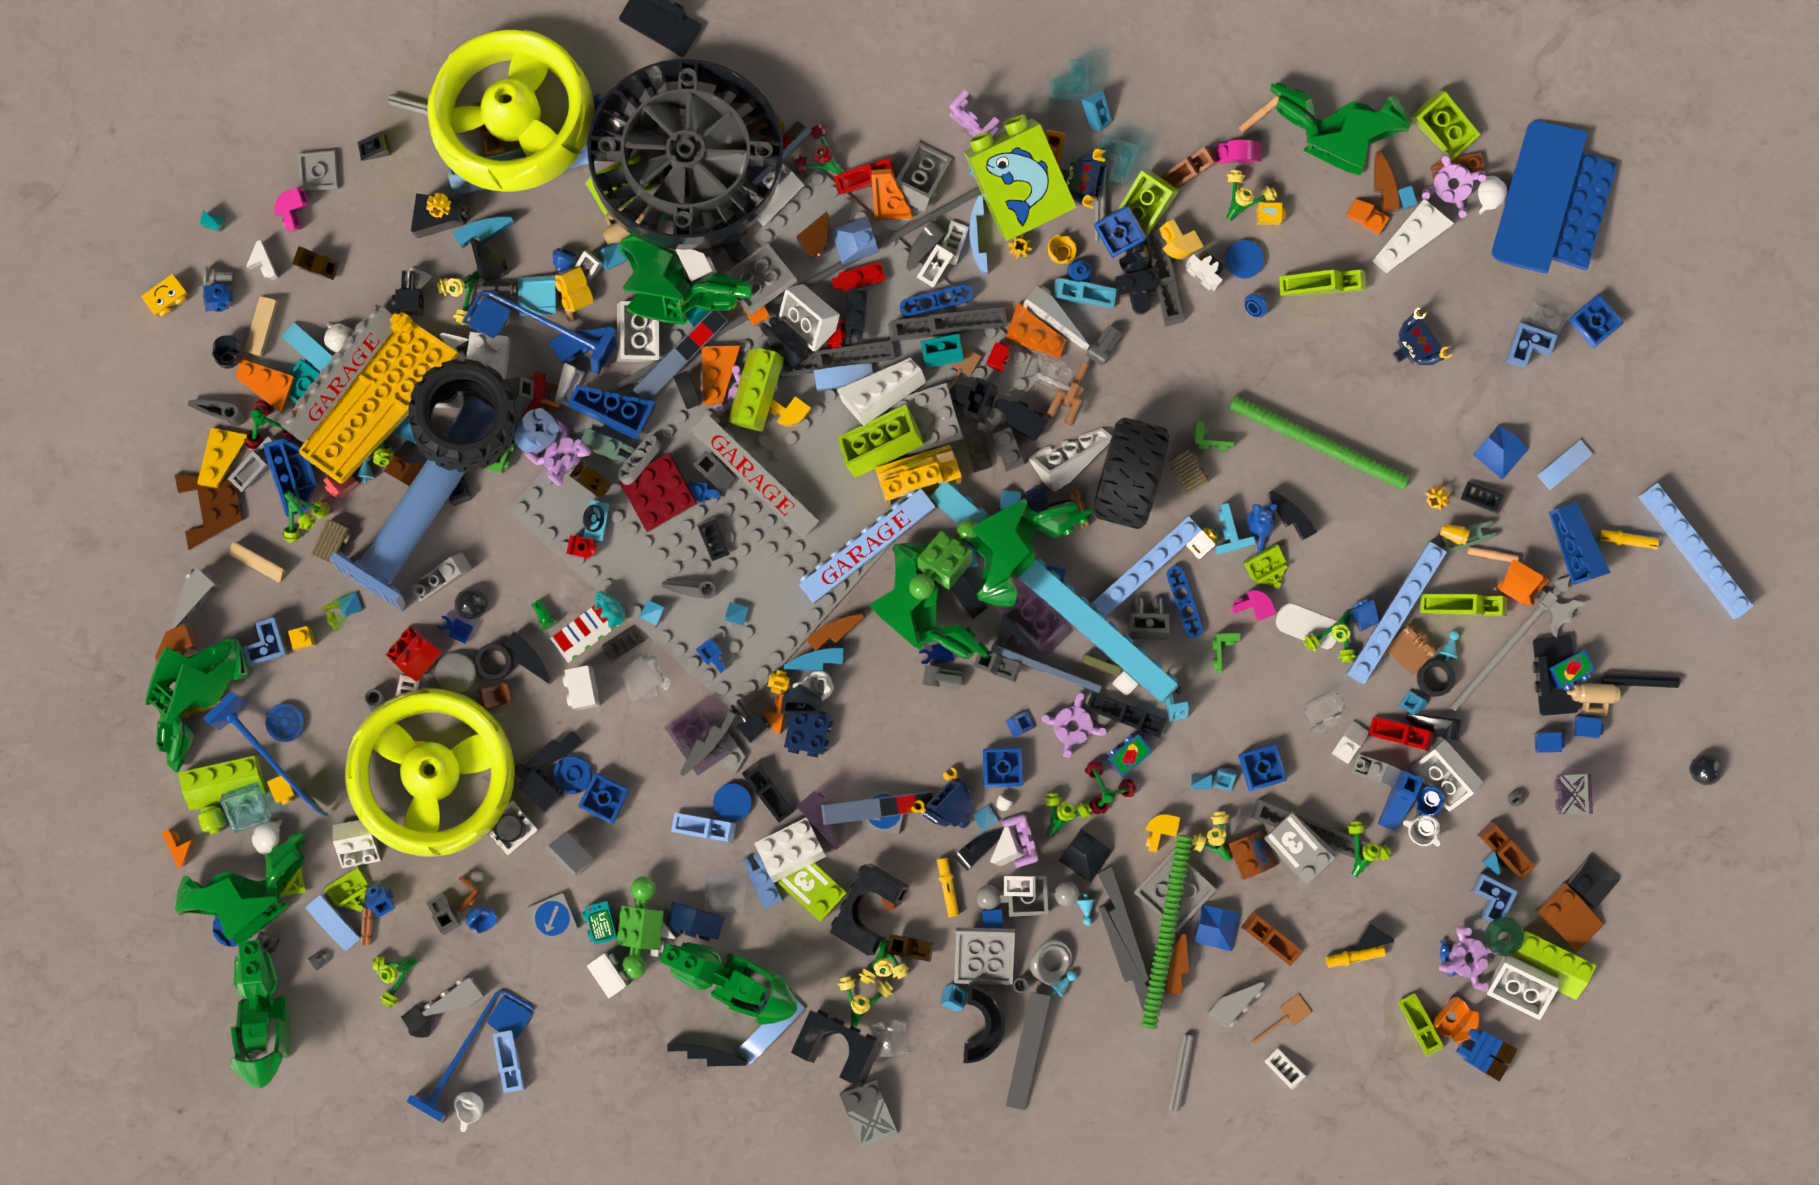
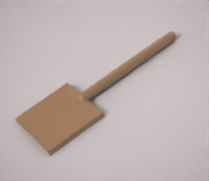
(967, 367)
(1294, 1010)

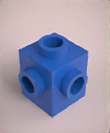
(216, 297)
(379, 899)

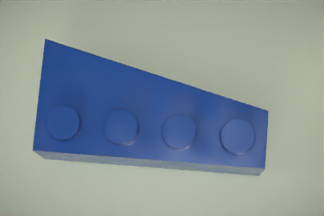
(619, 412)
(1577, 544)

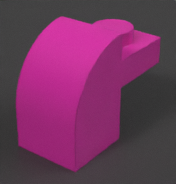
(1239, 151)
(288, 204)
(1258, 602)

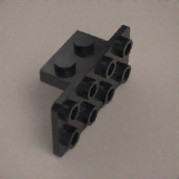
(662, 23)
(1547, 653)

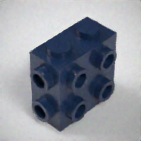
(808, 733)

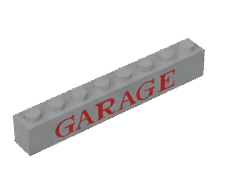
(338, 374)
(754, 475)

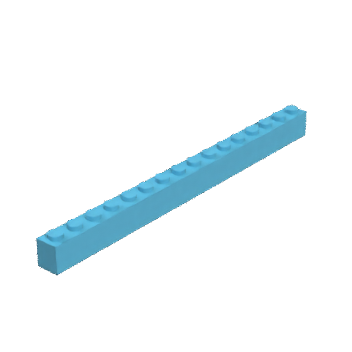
(1070, 606)

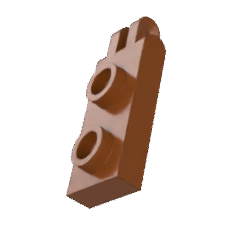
(1471, 162)

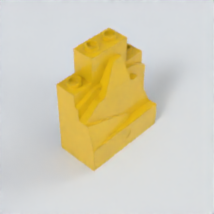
(918, 472)

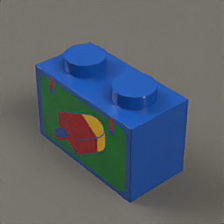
(1570, 670)
(1129, 755)

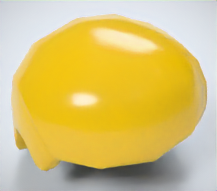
(1061, 249)

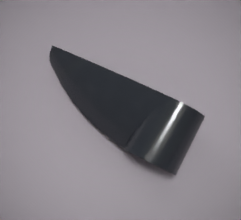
(1442, 727)
(977, 848)

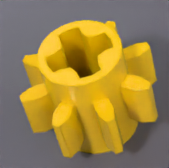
(438, 205)
(1018, 252)
(401, 324)
(1438, 497)
(778, 681)

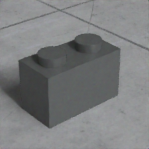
(1007, 449)

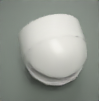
(1004, 803)

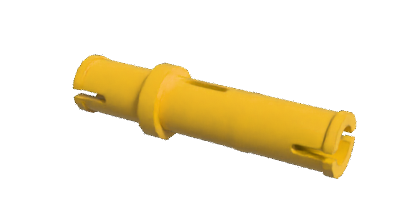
(1628, 539)
(948, 887)
(1346, 958)

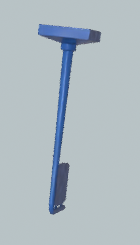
(490, 318)
(226, 712)
(504, 1018)

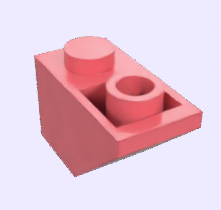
(340, 489)

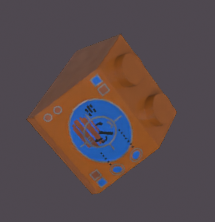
(1252, 854)

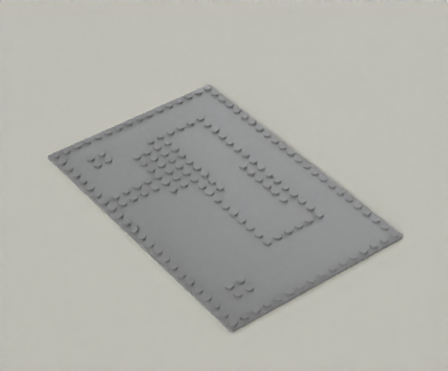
(763, 549)

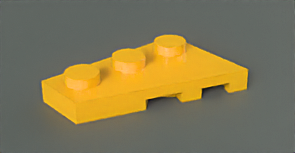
(219, 455)

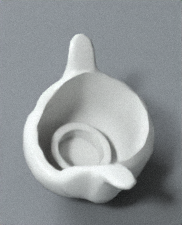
(1492, 193)
(336, 336)
(819, 683)
(1424, 830)
(266, 836)
(468, 1108)

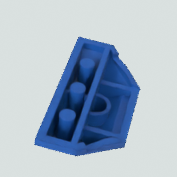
(290, 472)

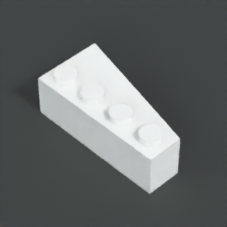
(1417, 231)
(881, 390)

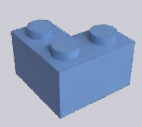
(1527, 340)
(271, 645)
(1498, 896)

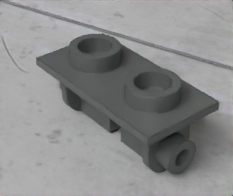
(505, 289)

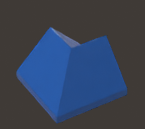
(1500, 451)
(1216, 927)

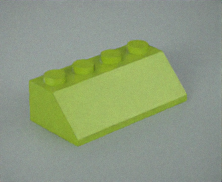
(756, 389)
(880, 441)
(205, 785)
(1571, 970)

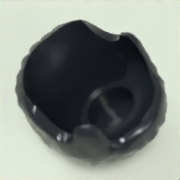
(1136, 259)
(227, 351)
(470, 604)
(1706, 769)

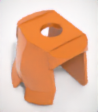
(1522, 583)
(1463, 1023)

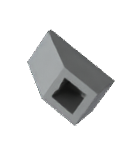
(1376, 771)

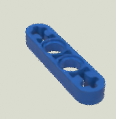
(935, 297)
(1187, 601)

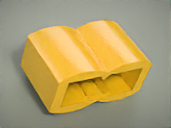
(573, 289)

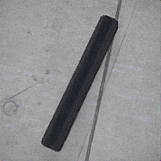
(1641, 680)

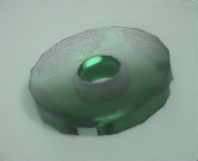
(1508, 947)

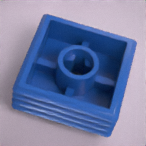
(1115, 242)
(1583, 320)
(1012, 758)
(1273, 774)
(599, 786)

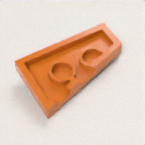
(888, 197)
(1033, 333)
(717, 371)
(267, 383)

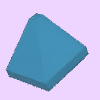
(350, 605)
(652, 612)
(736, 613)
(1413, 703)
(1225, 778)
(985, 818)

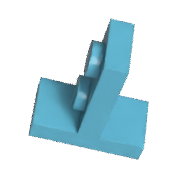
(1230, 533)

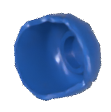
(1430, 801)
(481, 919)

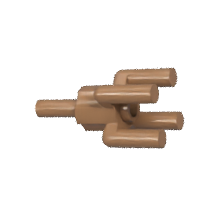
(1069, 398)

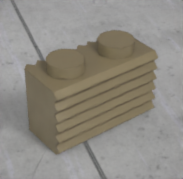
(1188, 472)
(331, 540)

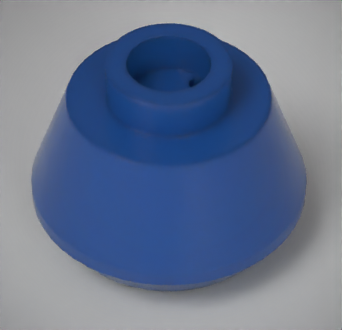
(564, 259)
(1074, 267)
(1256, 304)

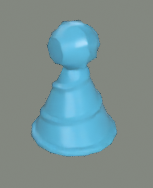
(365, 471)
(1450, 648)
(1086, 905)
(1061, 986)

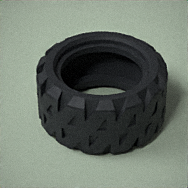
(462, 376)
(1131, 473)

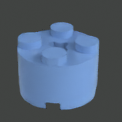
(535, 431)

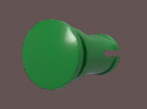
(543, 615)

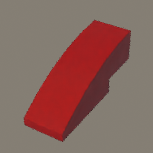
(861, 177)
(1401, 734)

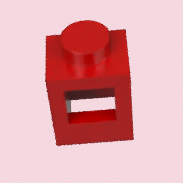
(836, 338)
(999, 356)
(575, 541)

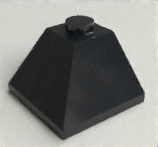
(488, 262)
(1085, 855)
(1592, 881)

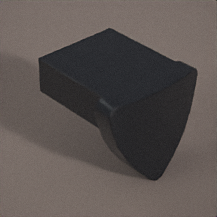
(417, 1023)

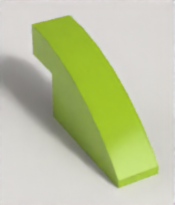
(1322, 283)
(1463, 605)

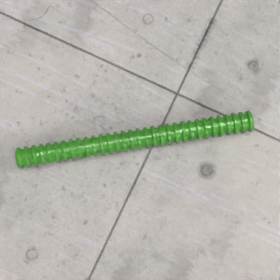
(1316, 441)
(1166, 931)

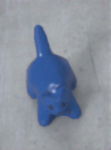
(1261, 522)

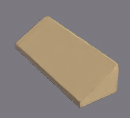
(261, 326)
(257, 562)

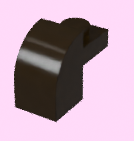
(315, 263)
(590, 479)
(910, 947)

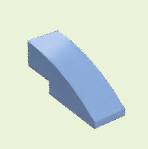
(841, 376)
(1565, 464)
(703, 827)
(333, 922)
(508, 1062)

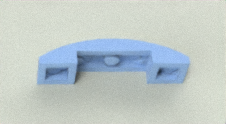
(980, 258)
(765, 1036)

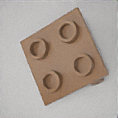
(1412, 648)

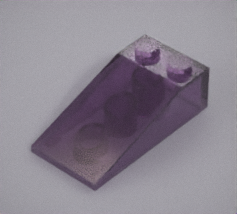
(1036, 619)

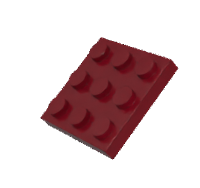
(659, 493)

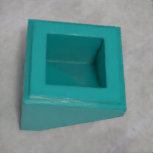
(212, 221)

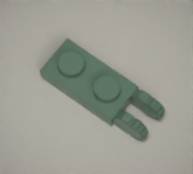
(605, 445)
(1475, 537)

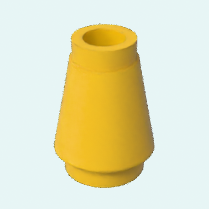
(1455, 533)

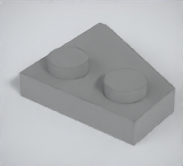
(735, 757)

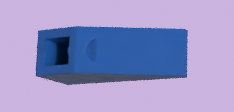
(568, 348)
(1364, 614)
(1400, 800)

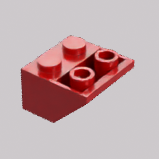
(413, 653)

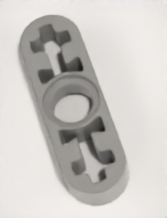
(627, 473)

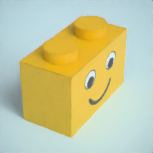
(165, 296)

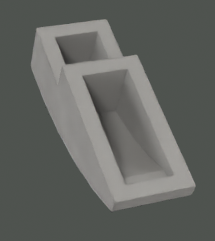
(251, 467)

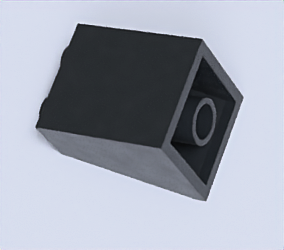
(426, 224)

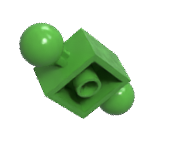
(943, 560)
(639, 927)

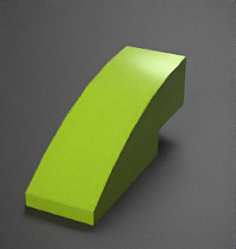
(1420, 1025)

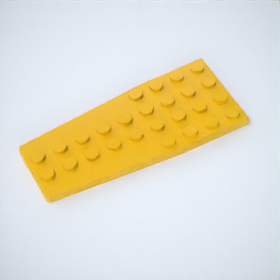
(374, 402)

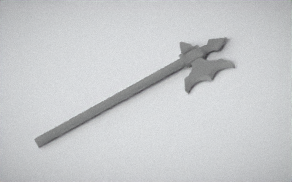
(1561, 614)

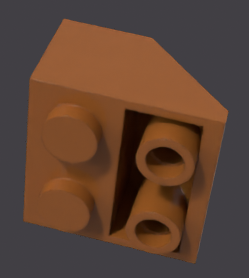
(180, 639)

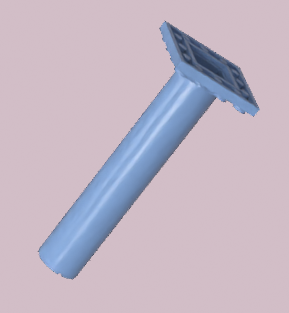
(413, 513)

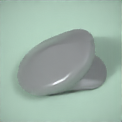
(457, 673)
(1051, 961)

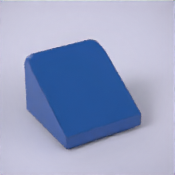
(1020, 724)

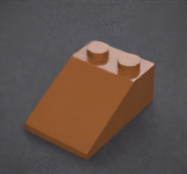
(1569, 917)

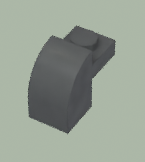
(998, 666)
(443, 914)

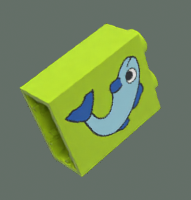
(1018, 177)

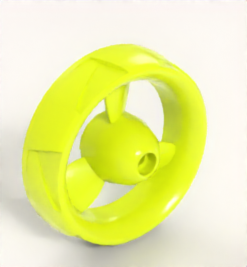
(510, 110)
(473, 755)

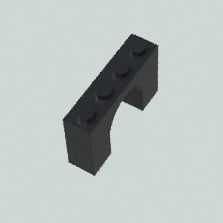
(848, 924)
(862, 1048)

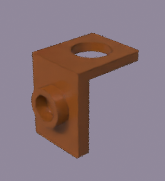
(549, 403)
(470, 901)

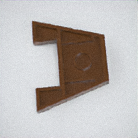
(218, 507)

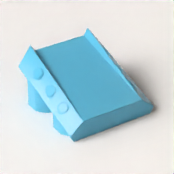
(538, 295)

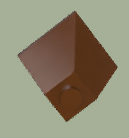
(815, 237)
(406, 463)

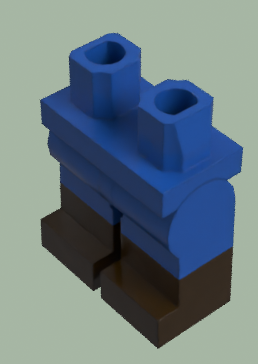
(1480, 1050)

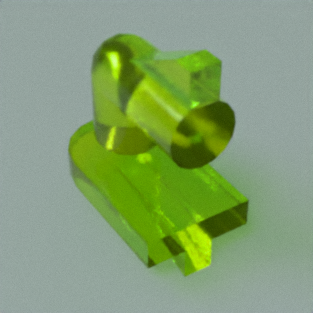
(332, 621)

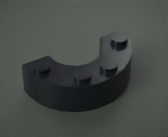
(994, 1025)

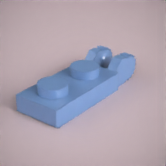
(763, 883)

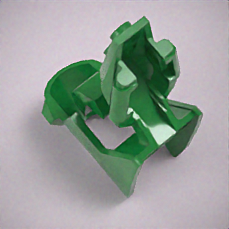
(1346, 134)
(663, 289)
(1008, 548)
(917, 617)
(192, 688)
(242, 903)
(702, 967)
(257, 981)

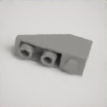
(441, 577)
(459, 998)
(1229, 1006)

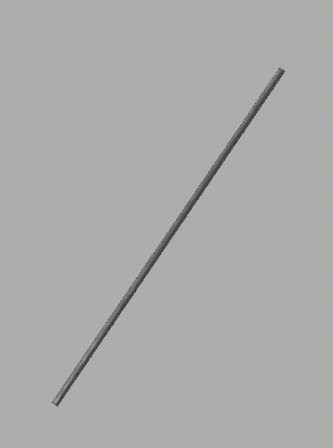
(816, 278)

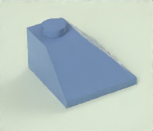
(855, 240)

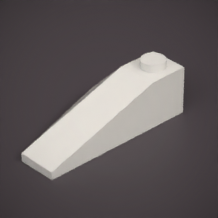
(1048, 310)
(1063, 463)

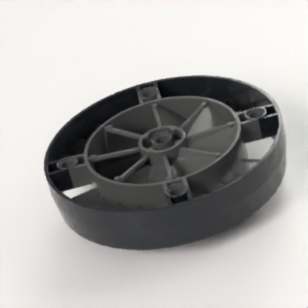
(716, 161)

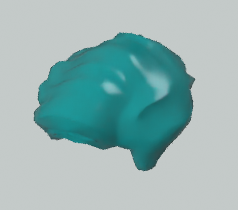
(611, 608)

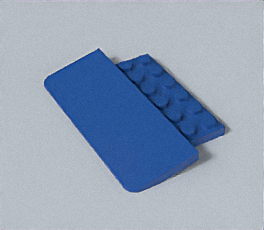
(1553, 201)

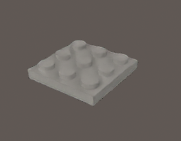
(765, 274)
(934, 416)
(1195, 892)
(984, 956)

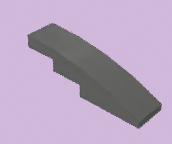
(703, 747)

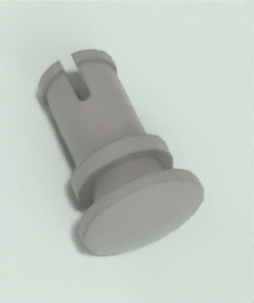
(217, 276)

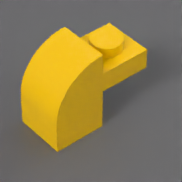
(1179, 245)
(792, 415)
(1160, 825)

